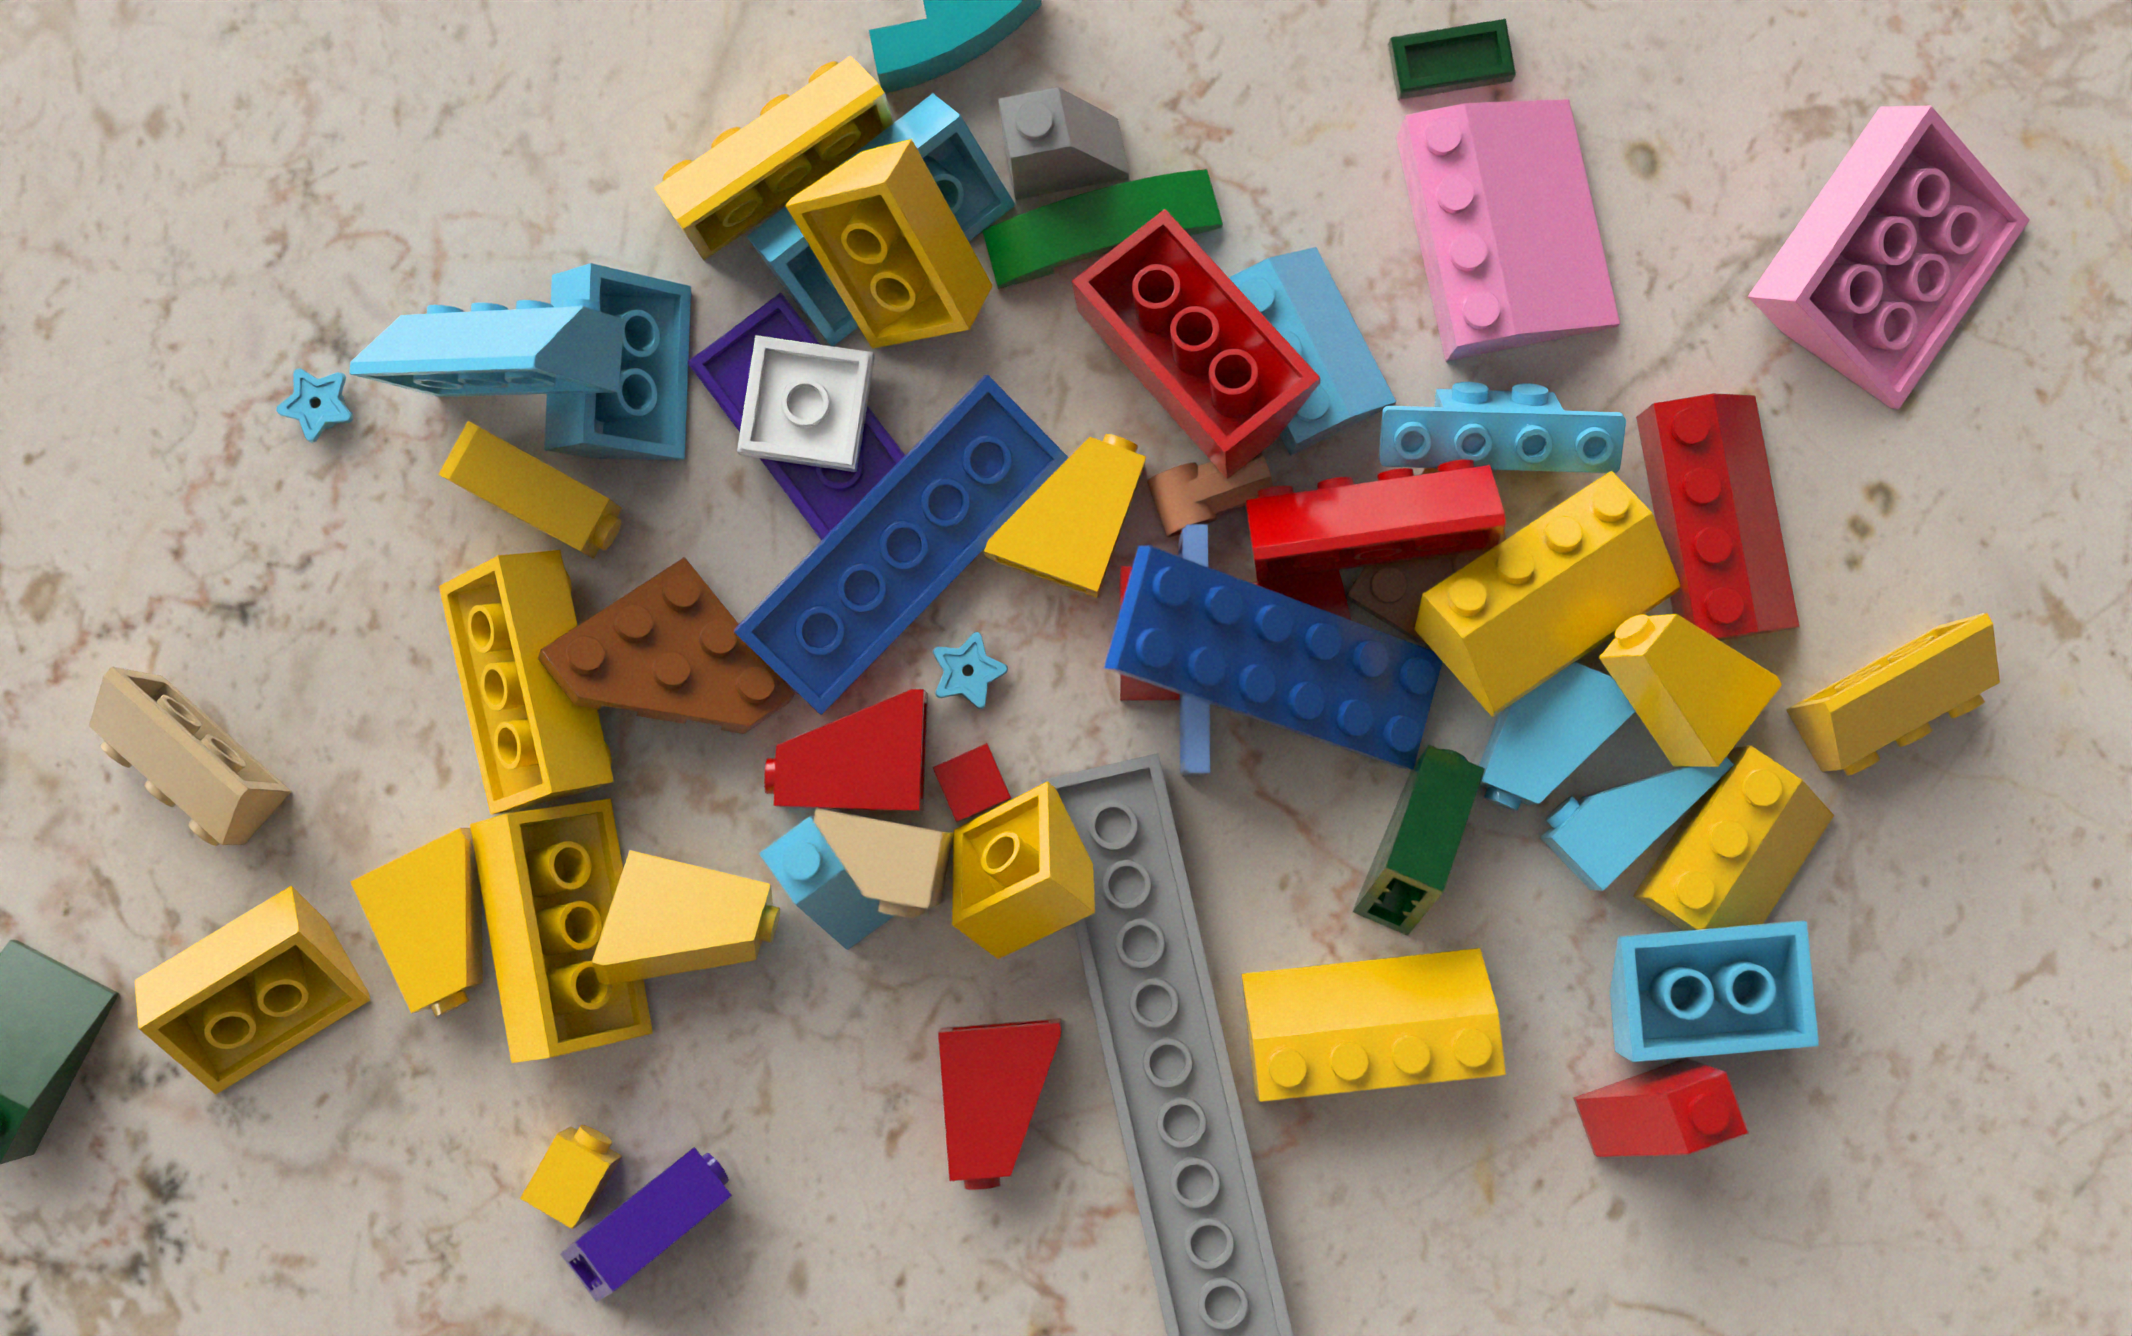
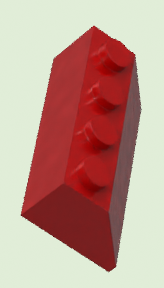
(1195, 342)
(1718, 514)
(1375, 521)

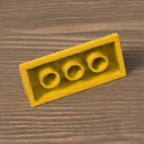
(775, 156)
(1548, 593)
(522, 723)
(545, 904)
(1372, 1024)

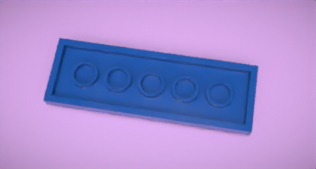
(901, 545)
(1272, 658)

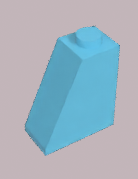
(1550, 735)
(822, 885)

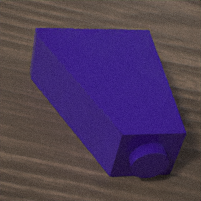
(647, 1223)

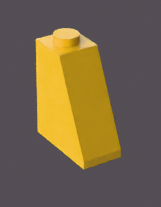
(532, 491)
(1073, 517)
(1687, 687)
(681, 920)
(429, 921)

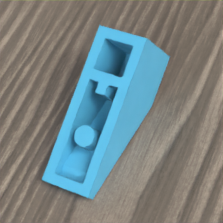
(1616, 825)

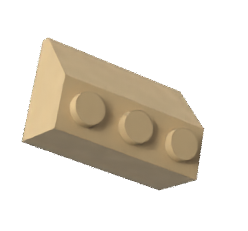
(184, 756)
(890, 860)

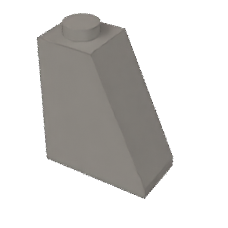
(1059, 143)

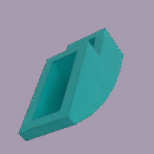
(944, 40)

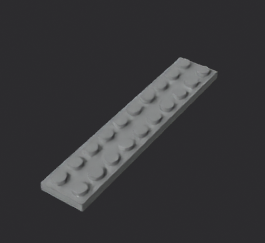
(1170, 1061)

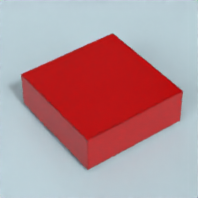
(971, 782)

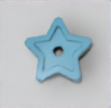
(332, 406)
(955, 682)

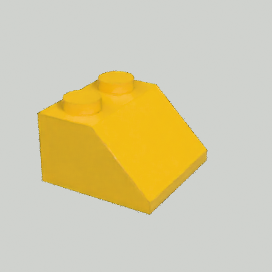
(1020, 873)

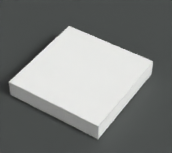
(806, 403)

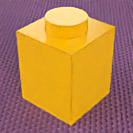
(572, 1175)

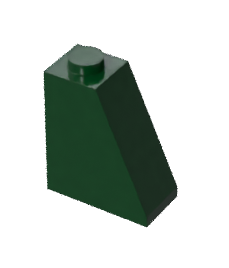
(1420, 840)

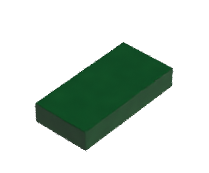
(1451, 59)

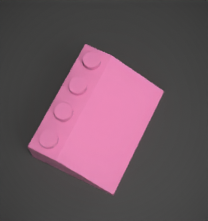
(1505, 225)
(1891, 253)

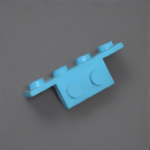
(1503, 430)

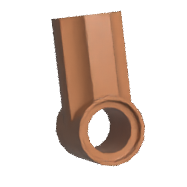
(1200, 493)

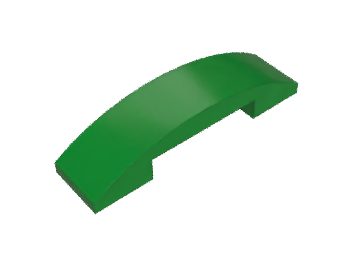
(1096, 223)

